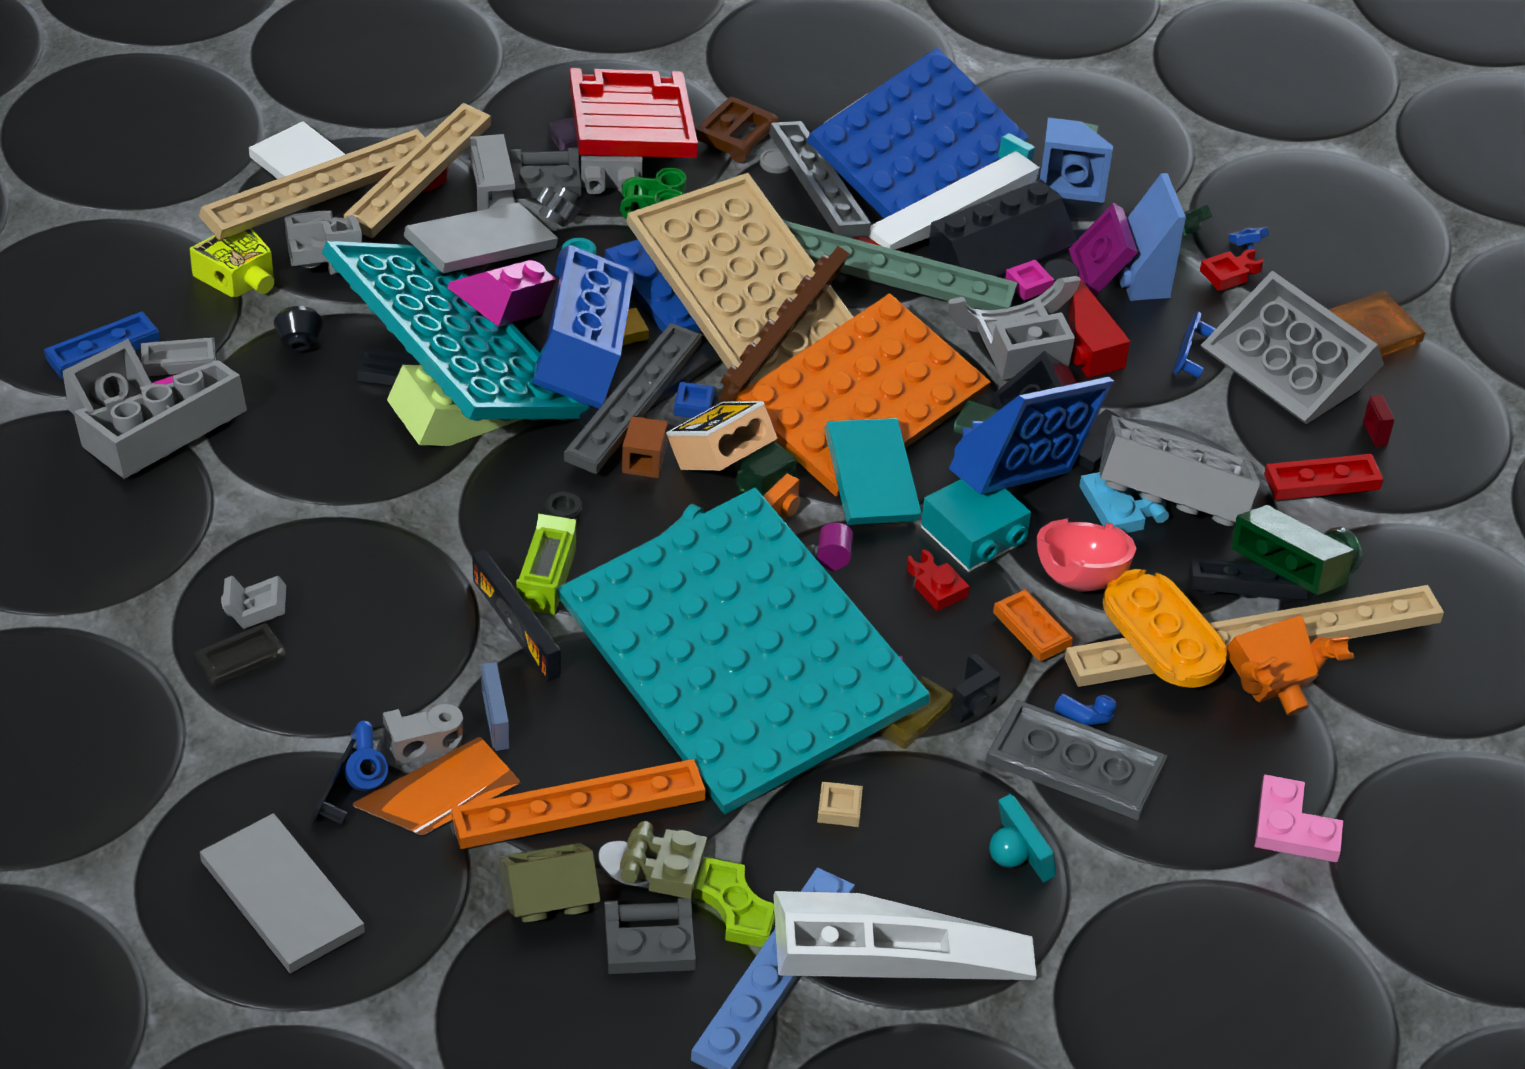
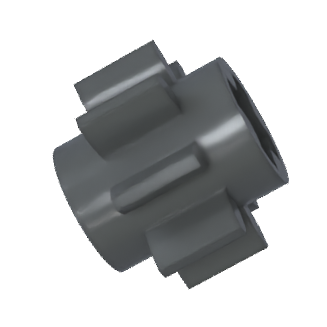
(558, 204)

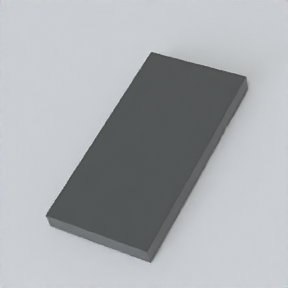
(1077, 759)

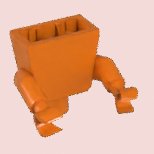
(1283, 661)

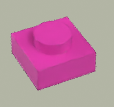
(1030, 279)

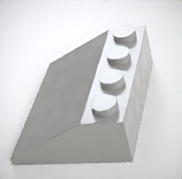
(1294, 349)
(1177, 471)

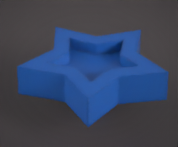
(1248, 236)

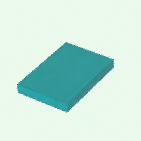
(872, 471)

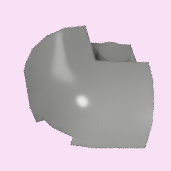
(309, 232)

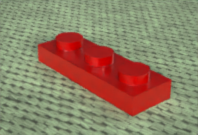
(1323, 476)

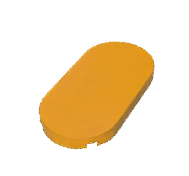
(1165, 628)

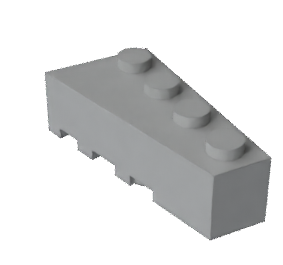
(161, 418)

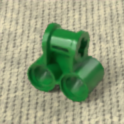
(667, 185)

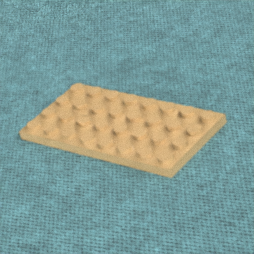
(734, 267)

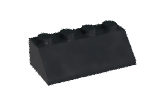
(1004, 231)

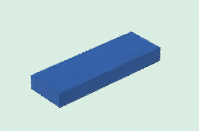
(73, 351)

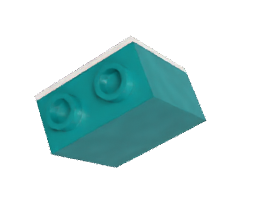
(975, 524)

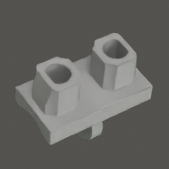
(608, 172)

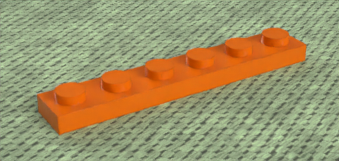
(577, 803)

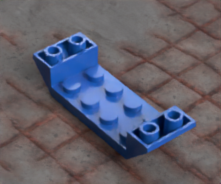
(585, 327)

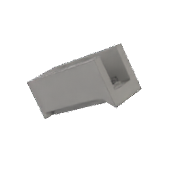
(492, 171)

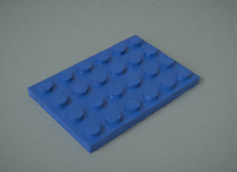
(914, 135)

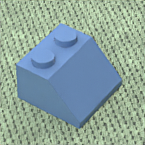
(1075, 161)

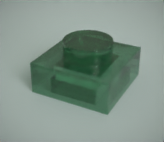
(1194, 217)

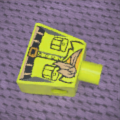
(234, 263)

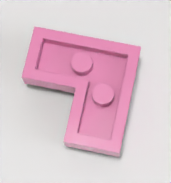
(1287, 829)

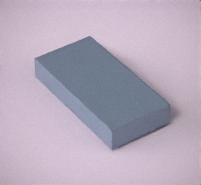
(495, 706)

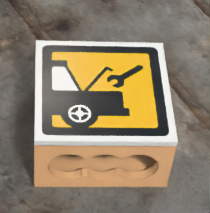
(721, 435)

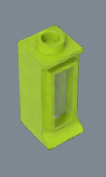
(547, 563)

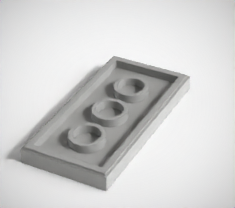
(480, 237)
(282, 892)

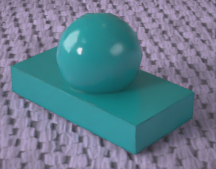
(1021, 841)

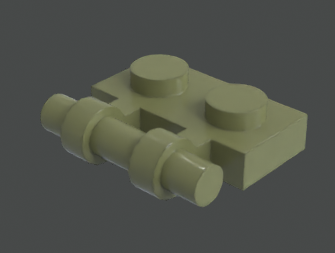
(676, 862)

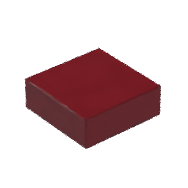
(1378, 420)

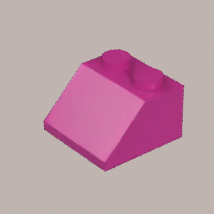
(507, 292)

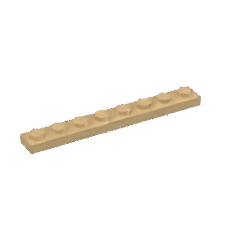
(307, 186)

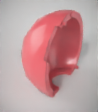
(1084, 553)

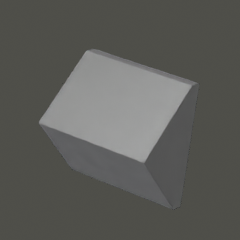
(104, 376)

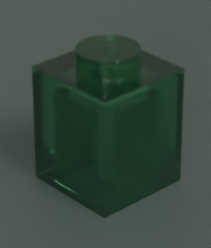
(765, 468)

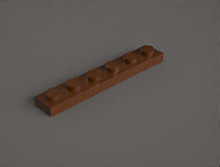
(790, 315)

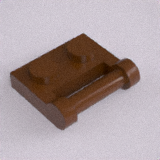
(729, 122)

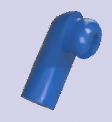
(1088, 715)

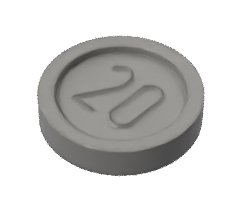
(773, 161)

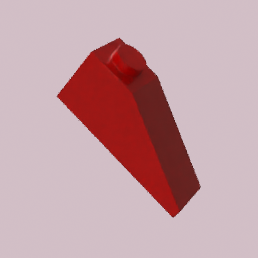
(1098, 340)

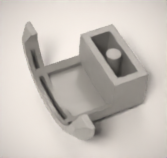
(1022, 331)

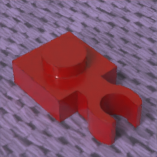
(1228, 271)
(937, 584)

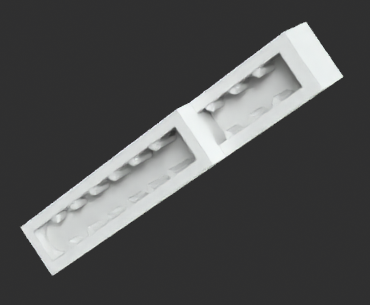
(914, 221)

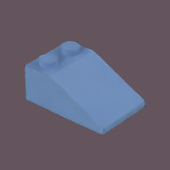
(1157, 233)

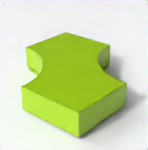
(745, 915)

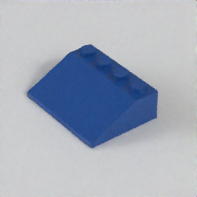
(1030, 437)

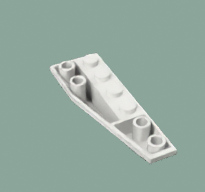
(890, 939)

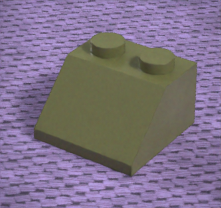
(549, 881)

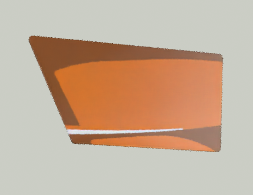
(425, 796)

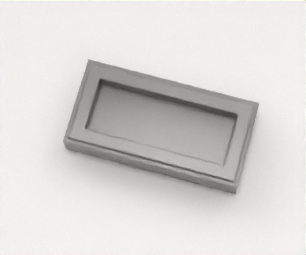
(176, 355)

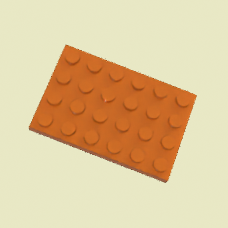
(865, 369)

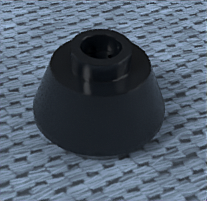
(298, 327)

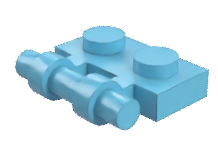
(1119, 506)

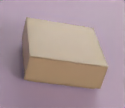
(840, 804)

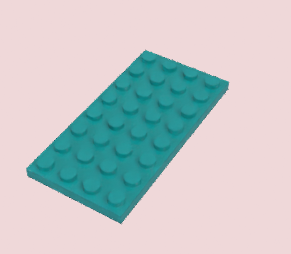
(470, 358)

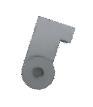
(423, 733)

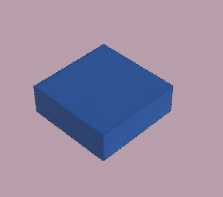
(693, 399)

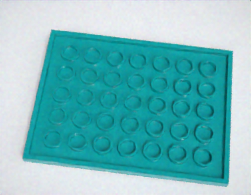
(742, 649)

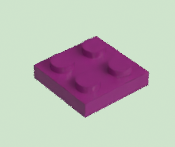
(1104, 249)

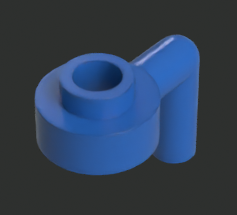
(364, 739)

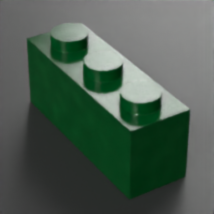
(1292, 549)

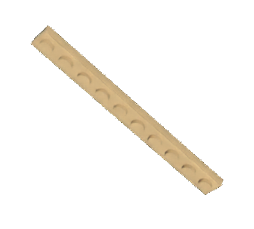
(1352, 617)

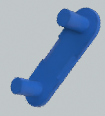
(1182, 362)

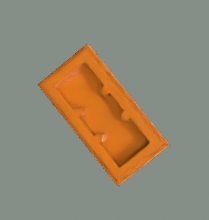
(1032, 625)

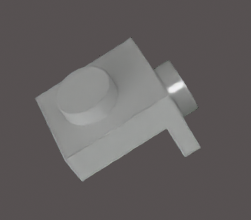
(254, 603)

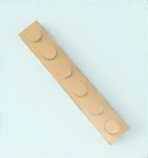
(418, 169)

